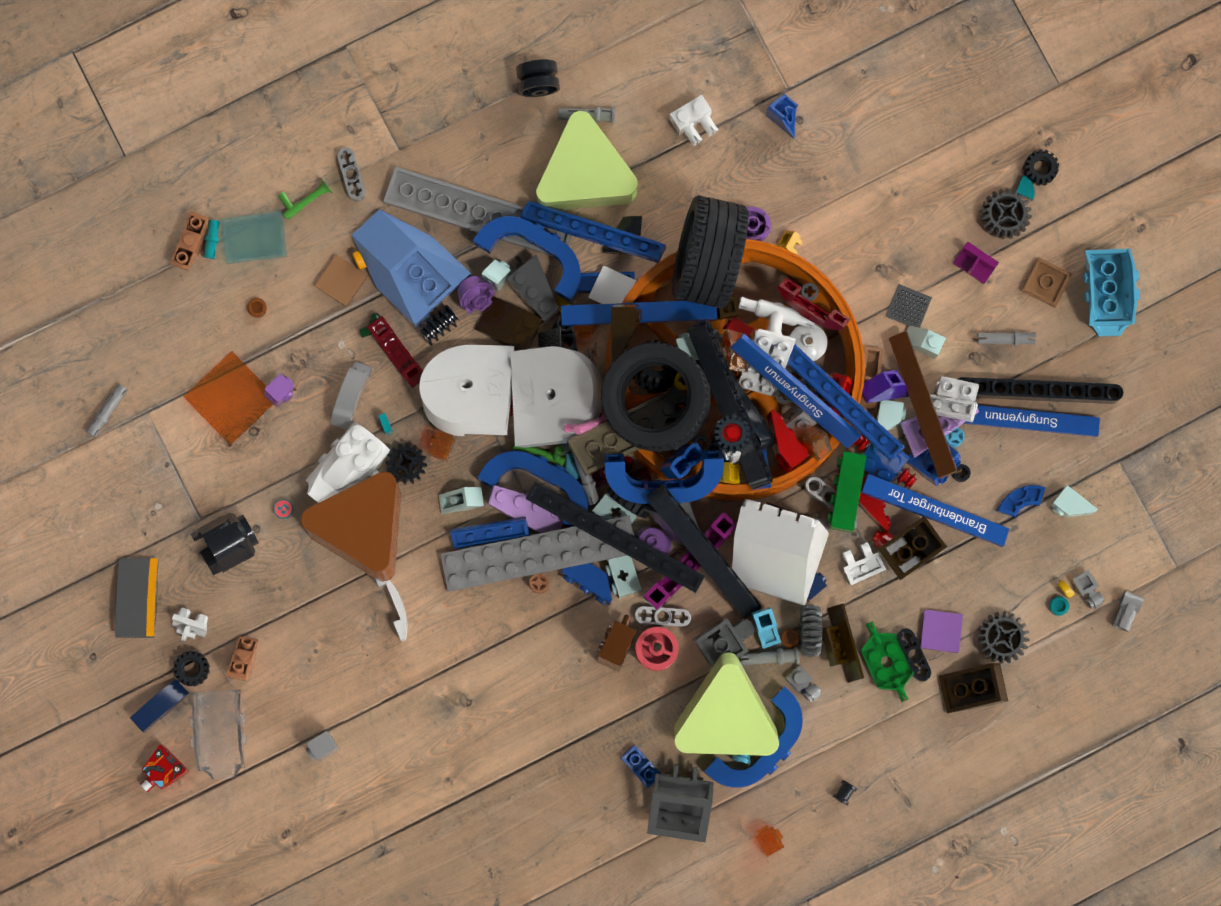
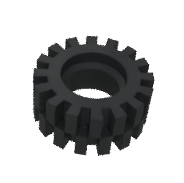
(1048, 159)
(181, 662)

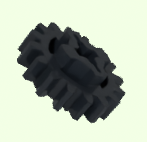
(418, 459)

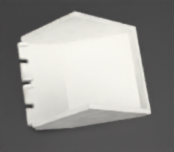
(777, 552)

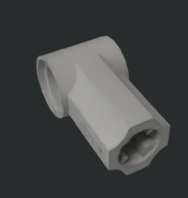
(1129, 606)

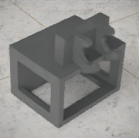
(680, 806)

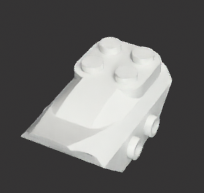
(349, 462)

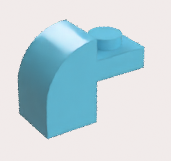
(766, 627)

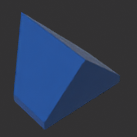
(783, 114)

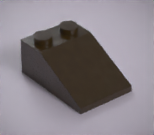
(509, 324)
(624, 324)
(912, 548)
(973, 688)

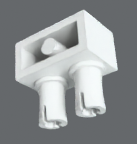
(690, 115)

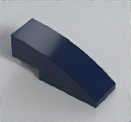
(159, 706)

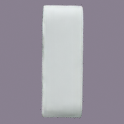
(819, 494)

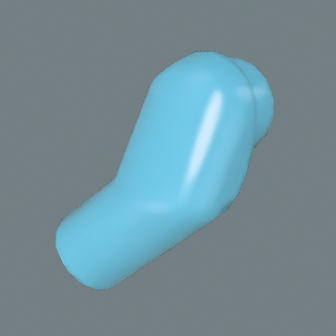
(570, 466)

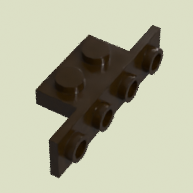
(841, 645)

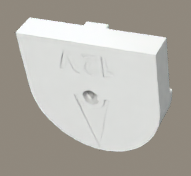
(469, 390)
(552, 390)

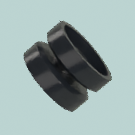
(538, 78)

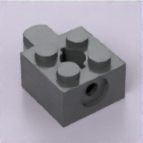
(724, 638)

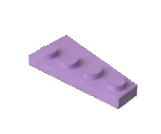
(915, 436)
(516, 506)

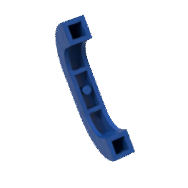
(535, 234)
(537, 466)
(683, 490)
(793, 720)

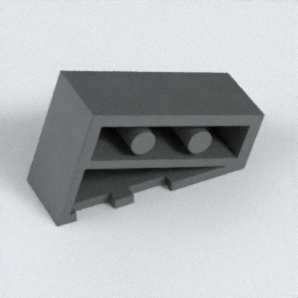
(534, 289)

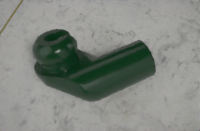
(365, 331)

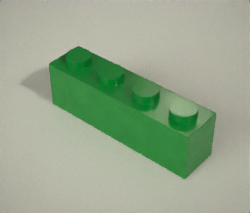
(847, 493)

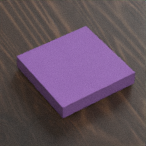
(941, 631)

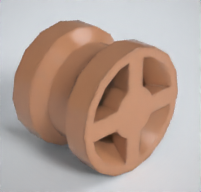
(538, 579)

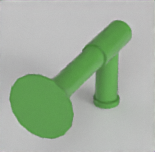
(294, 209)
(553, 457)

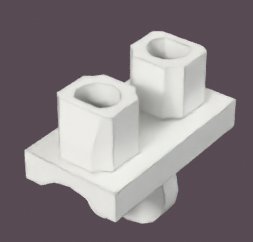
(189, 627)

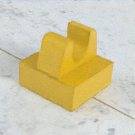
(788, 240)
(730, 473)

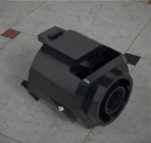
(228, 542)

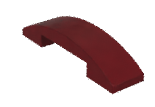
(809, 310)
(396, 351)

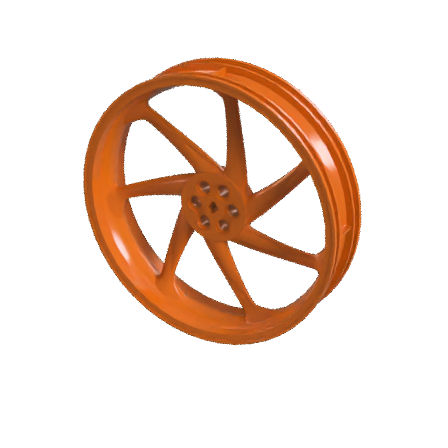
(827, 299)

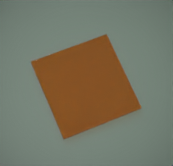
(230, 398)

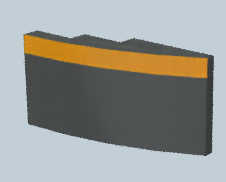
(136, 598)

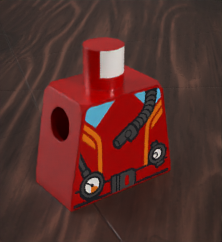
(162, 769)

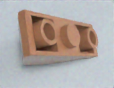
(190, 241)
(243, 659)

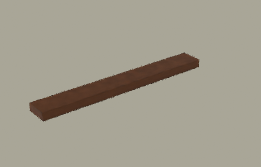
(923, 405)

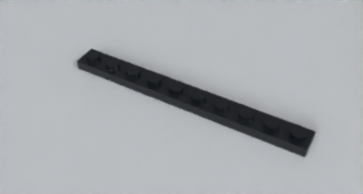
(615, 537)

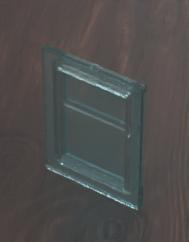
(254, 237)

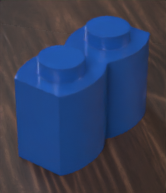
(682, 461)

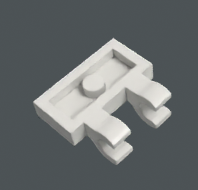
(864, 568)

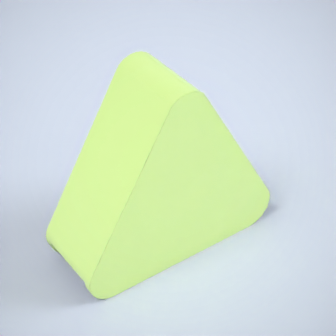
(585, 170)
(726, 715)

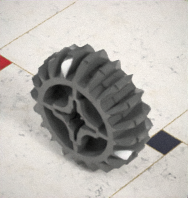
(1011, 218)
(810, 630)
(1007, 645)

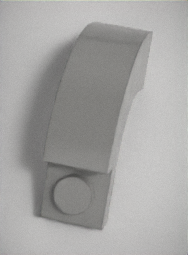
(349, 395)

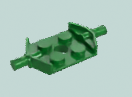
(881, 646)

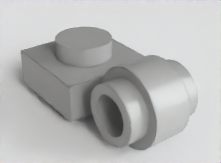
(1085, 585)
(800, 679)

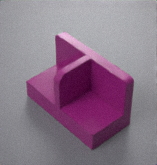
(975, 262)

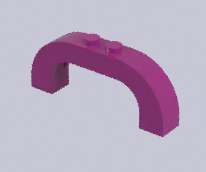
(667, 588)

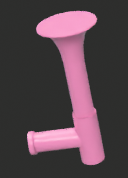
(580, 428)

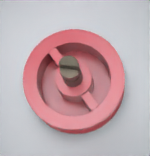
(656, 648)

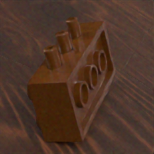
(617, 644)

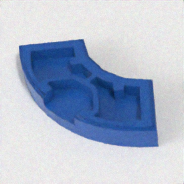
(1021, 498)

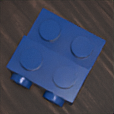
(924, 464)

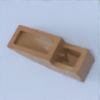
(873, 365)

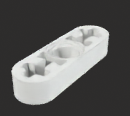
(668, 610)

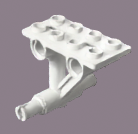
(770, 341)

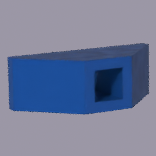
(590, 580)

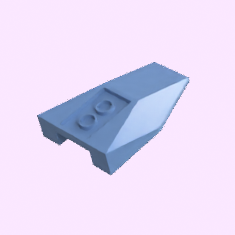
(408, 265)

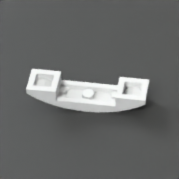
(402, 624)

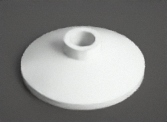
(818, 338)

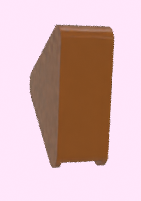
(360, 524)

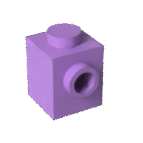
(279, 390)

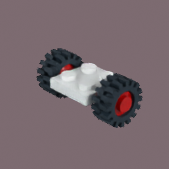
(731, 437)

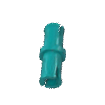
(211, 239)

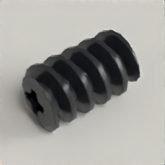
(438, 324)

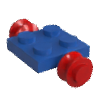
(881, 467)

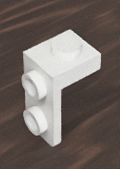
(957, 389)

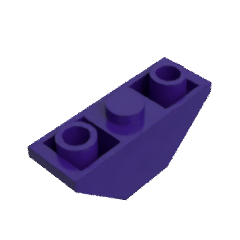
(884, 387)

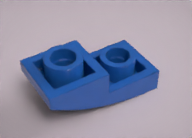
(640, 765)

